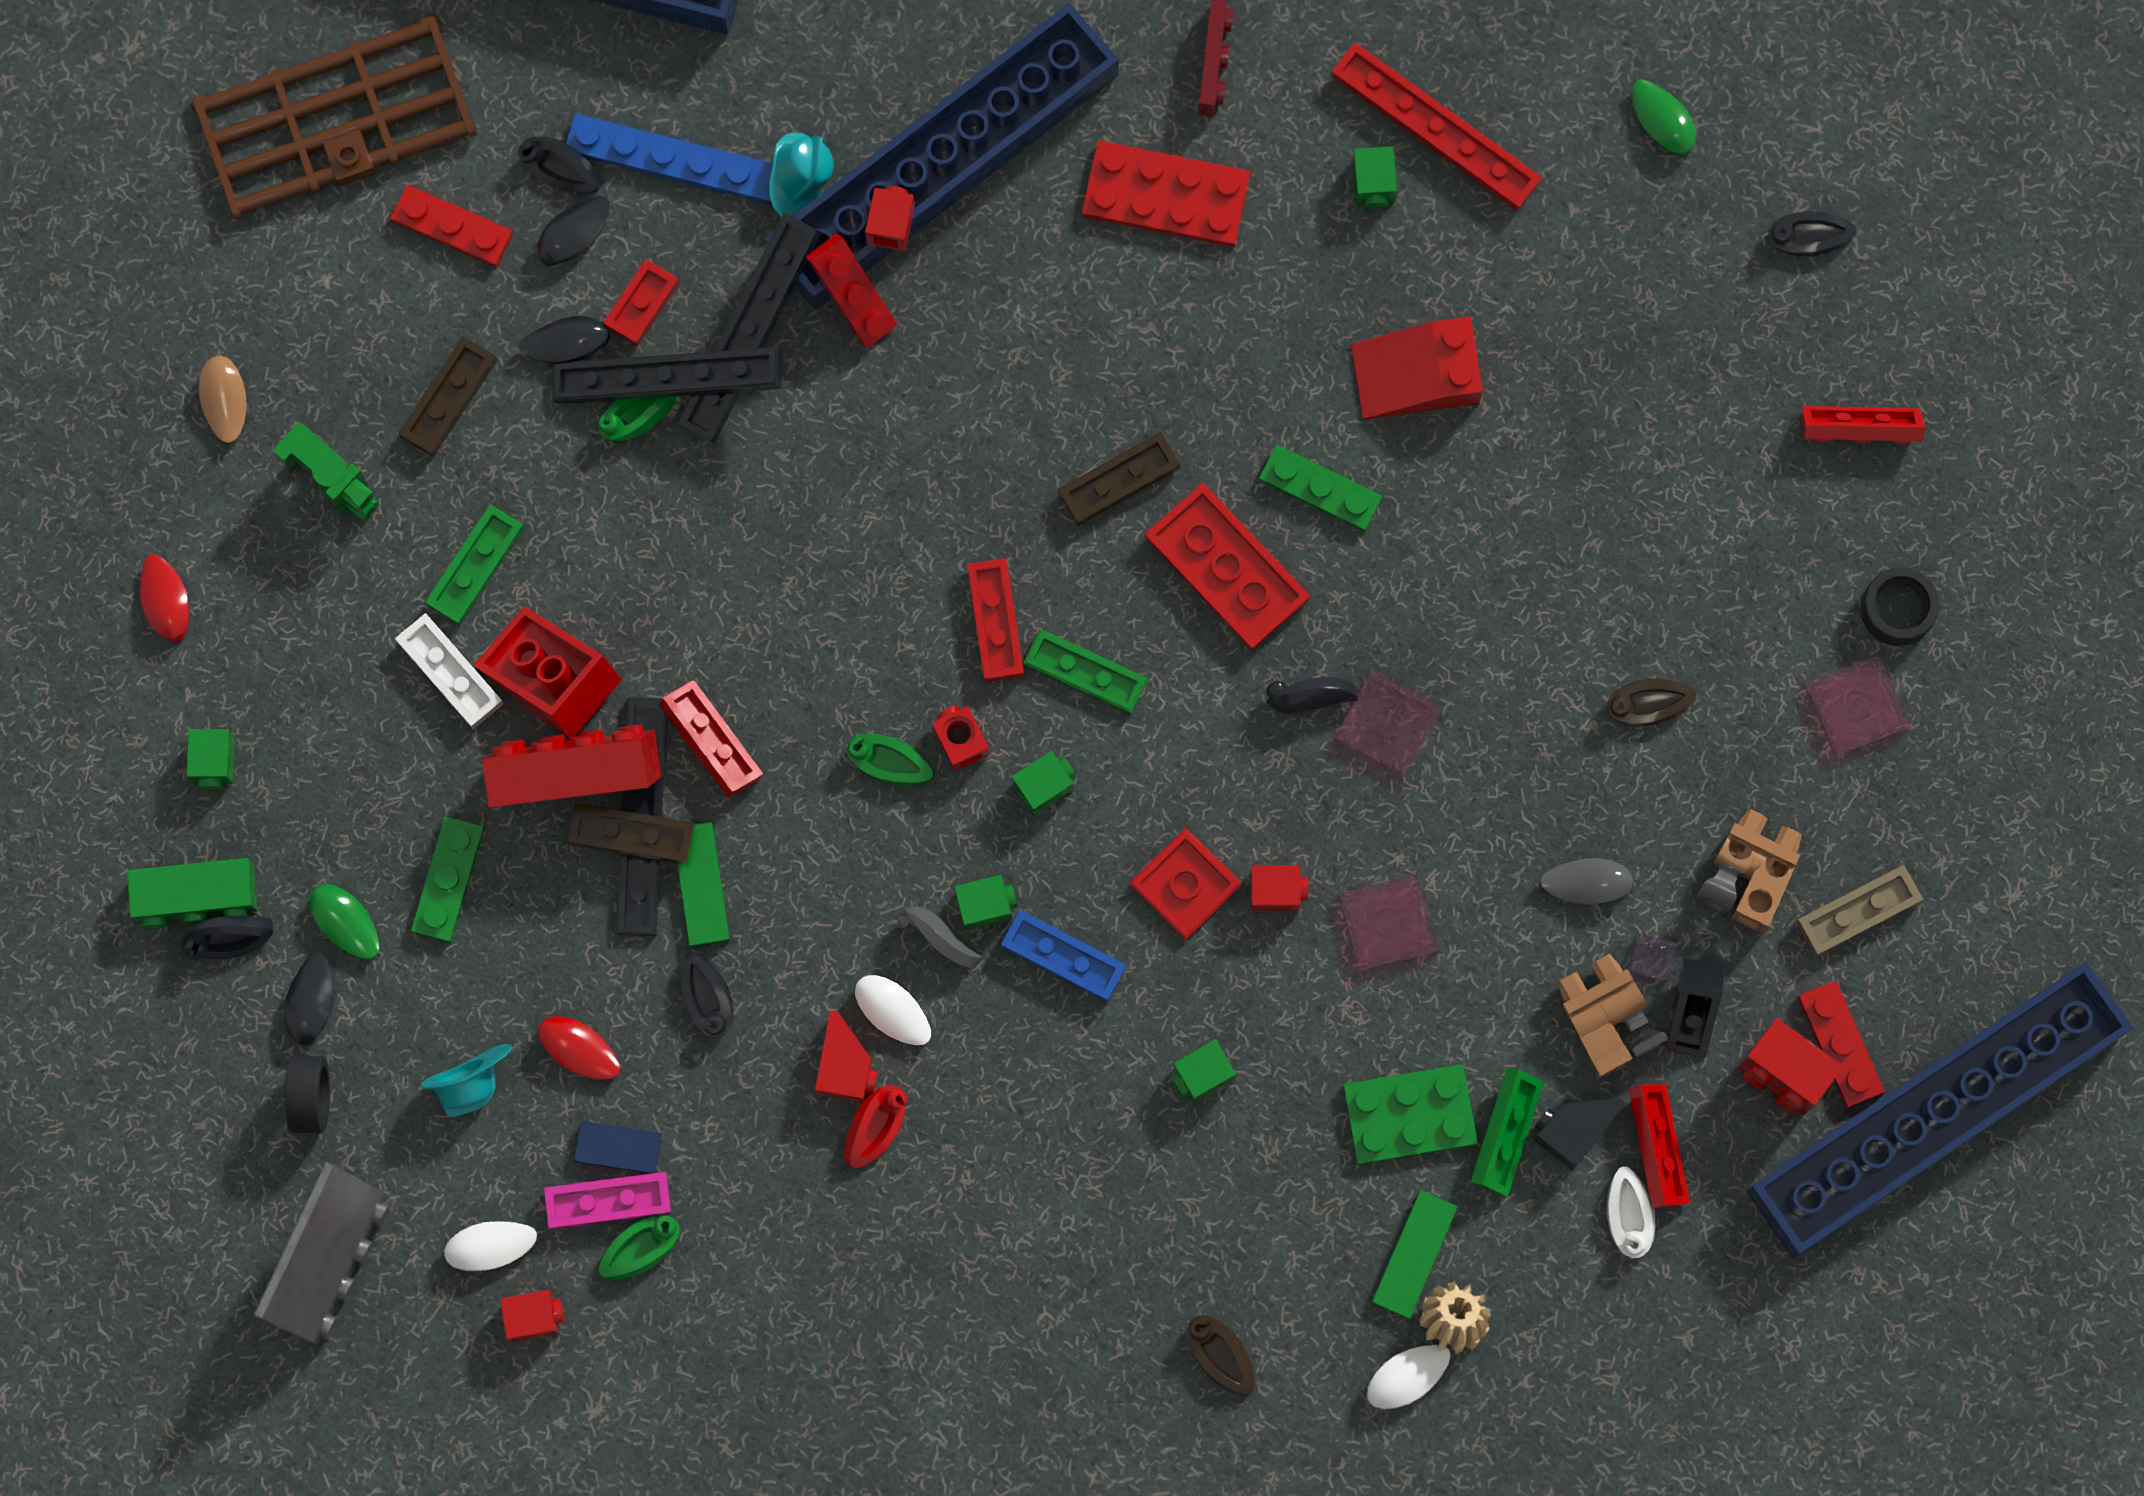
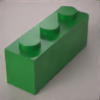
(191, 892)

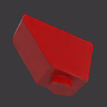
(844, 1064)

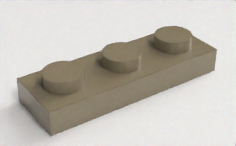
(1859, 910)

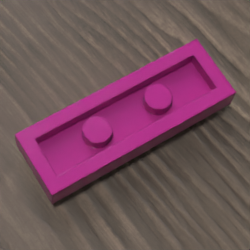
(607, 1200)

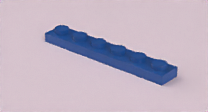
(671, 158)

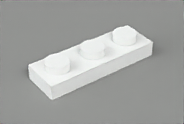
(449, 671)

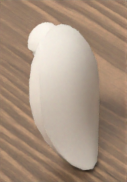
(892, 1010)
(1630, 1213)
(489, 1245)
(1407, 1376)

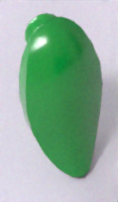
(1664, 118)
(633, 417)
(889, 760)
(344, 921)
(640, 1248)

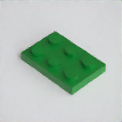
(1410, 1114)

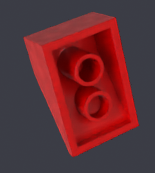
(1418, 369)
(549, 672)

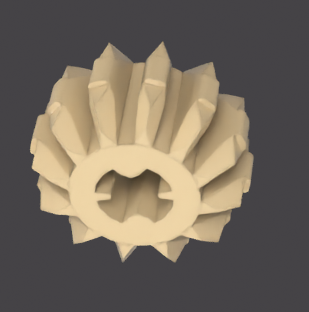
(1440, 1316)

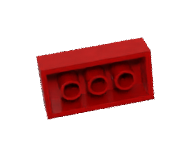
(571, 767)

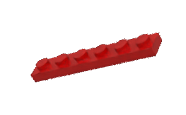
(1436, 126)

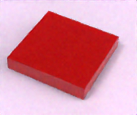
(1185, 884)

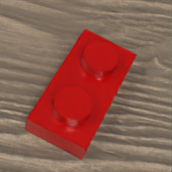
(641, 302)

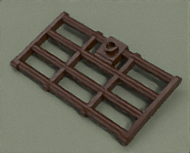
(344, 142)

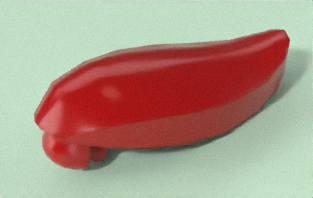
(164, 599)
(578, 1048)
(874, 1125)

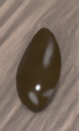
(1649, 701)
(1221, 1354)

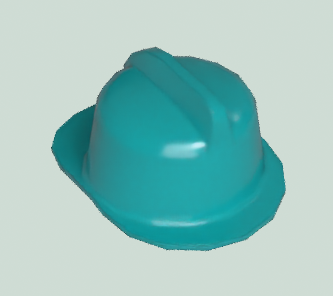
(798, 172)
(469, 1084)

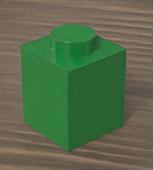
(1374, 177)
(210, 758)
(1044, 782)
(985, 902)
(1202, 1072)

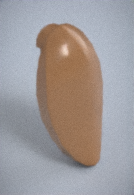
(223, 398)

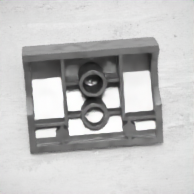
(323, 1255)

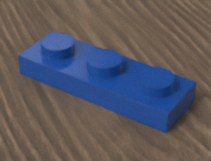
(1063, 956)

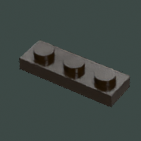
(447, 396)
(1119, 478)
(631, 833)

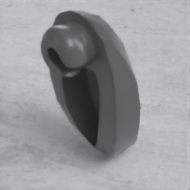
(1588, 881)
(938, 935)

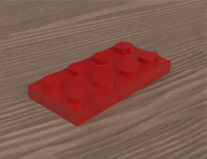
(1166, 193)
(1227, 566)

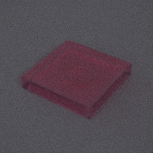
(1857, 706)
(1387, 723)
(1388, 923)

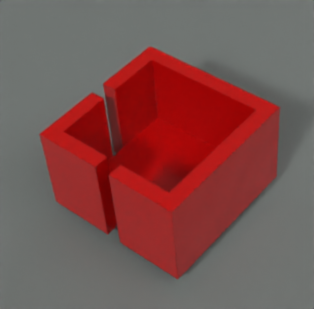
(1789, 1068)

